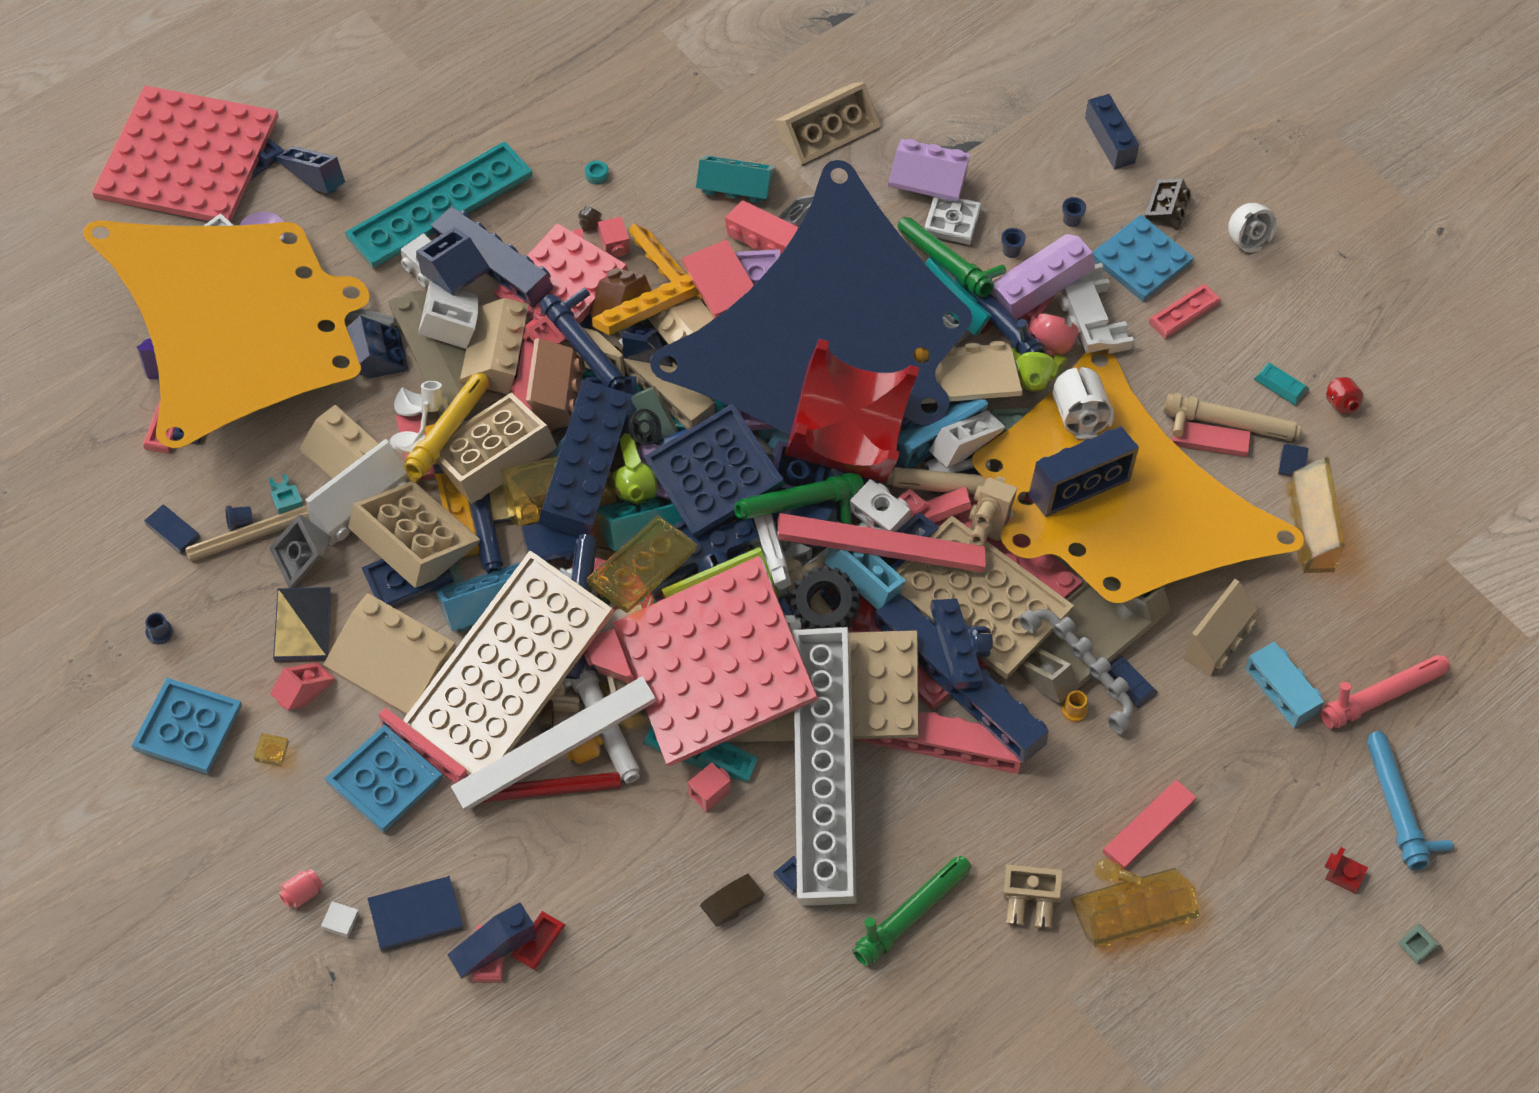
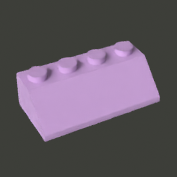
(1043, 275)

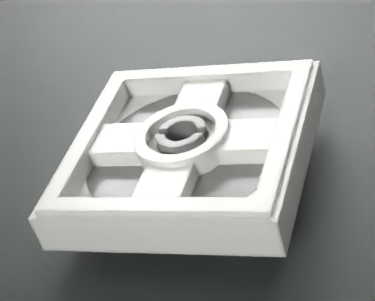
(953, 219)

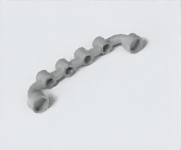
(1081, 649)

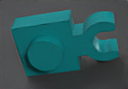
(284, 496)

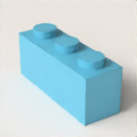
(870, 574)
(1284, 684)

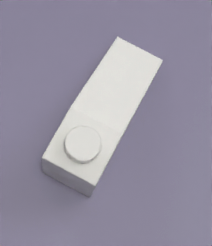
(965, 437)

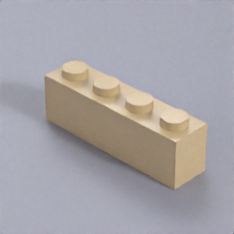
(682, 403)

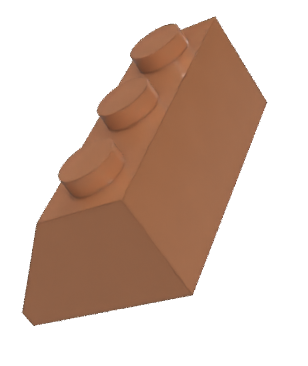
(554, 382)

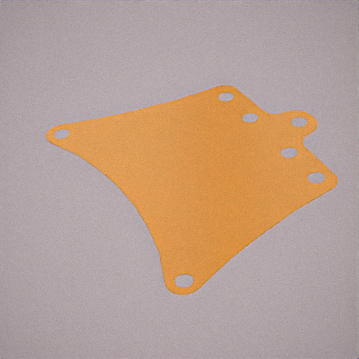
(231, 317)
(1144, 532)

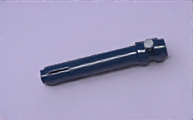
(563, 318)
(1015, 331)
(485, 531)
(582, 568)

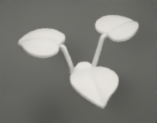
(412, 404)

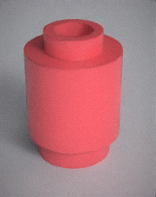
(300, 889)

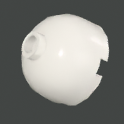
(1252, 226)

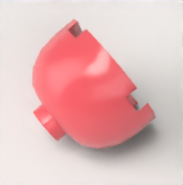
(1054, 334)

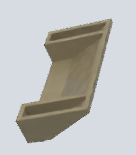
(435, 358)
(1106, 624)

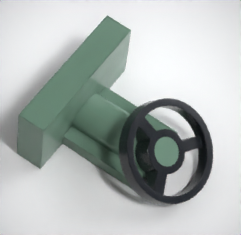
(650, 418)

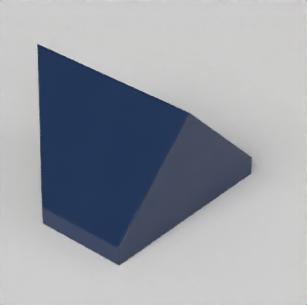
(641, 344)

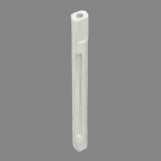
(773, 551)

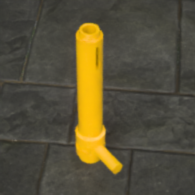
(428, 450)

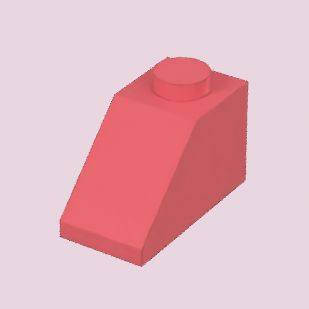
(609, 657)
(300, 685)

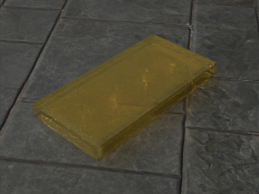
(642, 564)

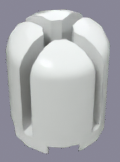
(1082, 402)

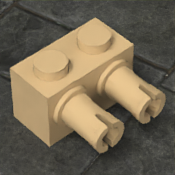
(992, 510)
(1034, 884)

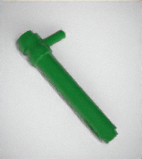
(968, 274)
(833, 489)
(882, 937)

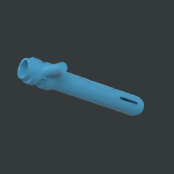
(1409, 837)

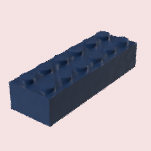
(585, 459)

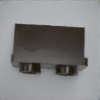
(1168, 201)

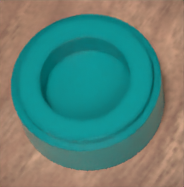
(596, 172)

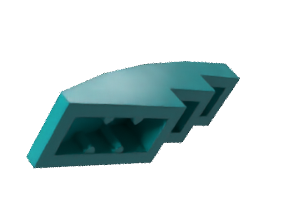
(979, 315)
(733, 760)

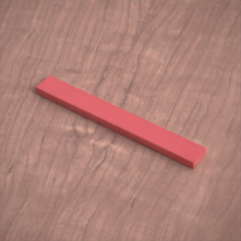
(881, 542)

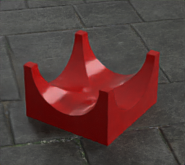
(850, 416)

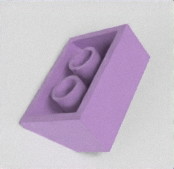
(929, 169)

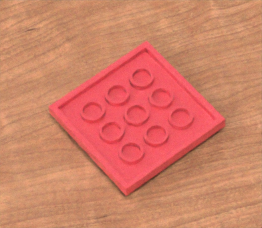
(572, 266)

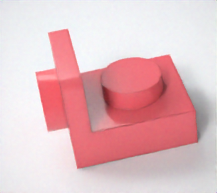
(544, 330)

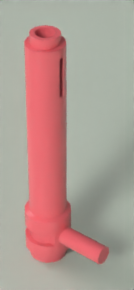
(1351, 707)

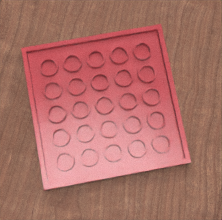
(185, 154)
(716, 660)

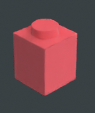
(614, 237)
(709, 786)

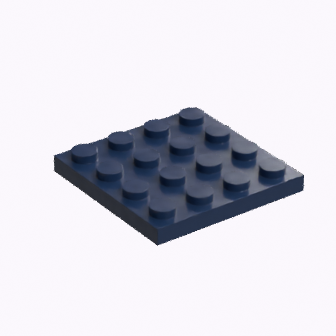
(713, 469)

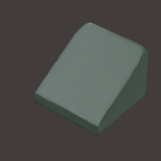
(1419, 943)

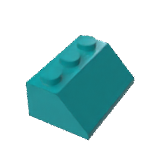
(735, 178)
(623, 519)

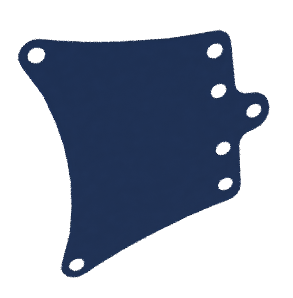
(836, 281)

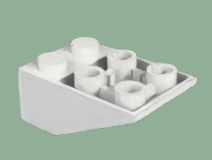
(449, 316)

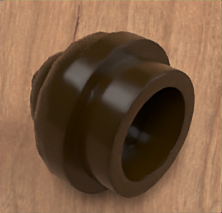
(589, 218)

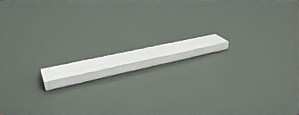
(553, 743)

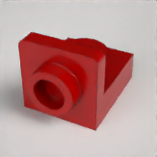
(1345, 871)

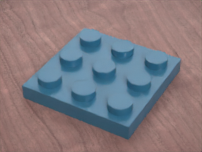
(1142, 258)
(187, 726)
(383, 778)

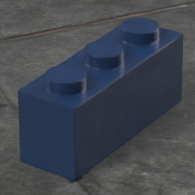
(1111, 131)

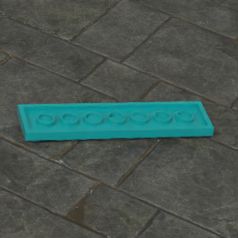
(463, 189)

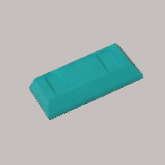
(1281, 383)

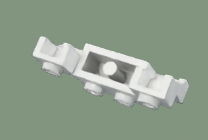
(1087, 313)

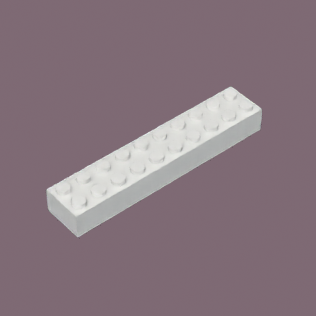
(825, 772)

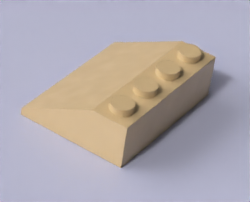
(978, 372)
(492, 441)
(411, 532)
(388, 654)

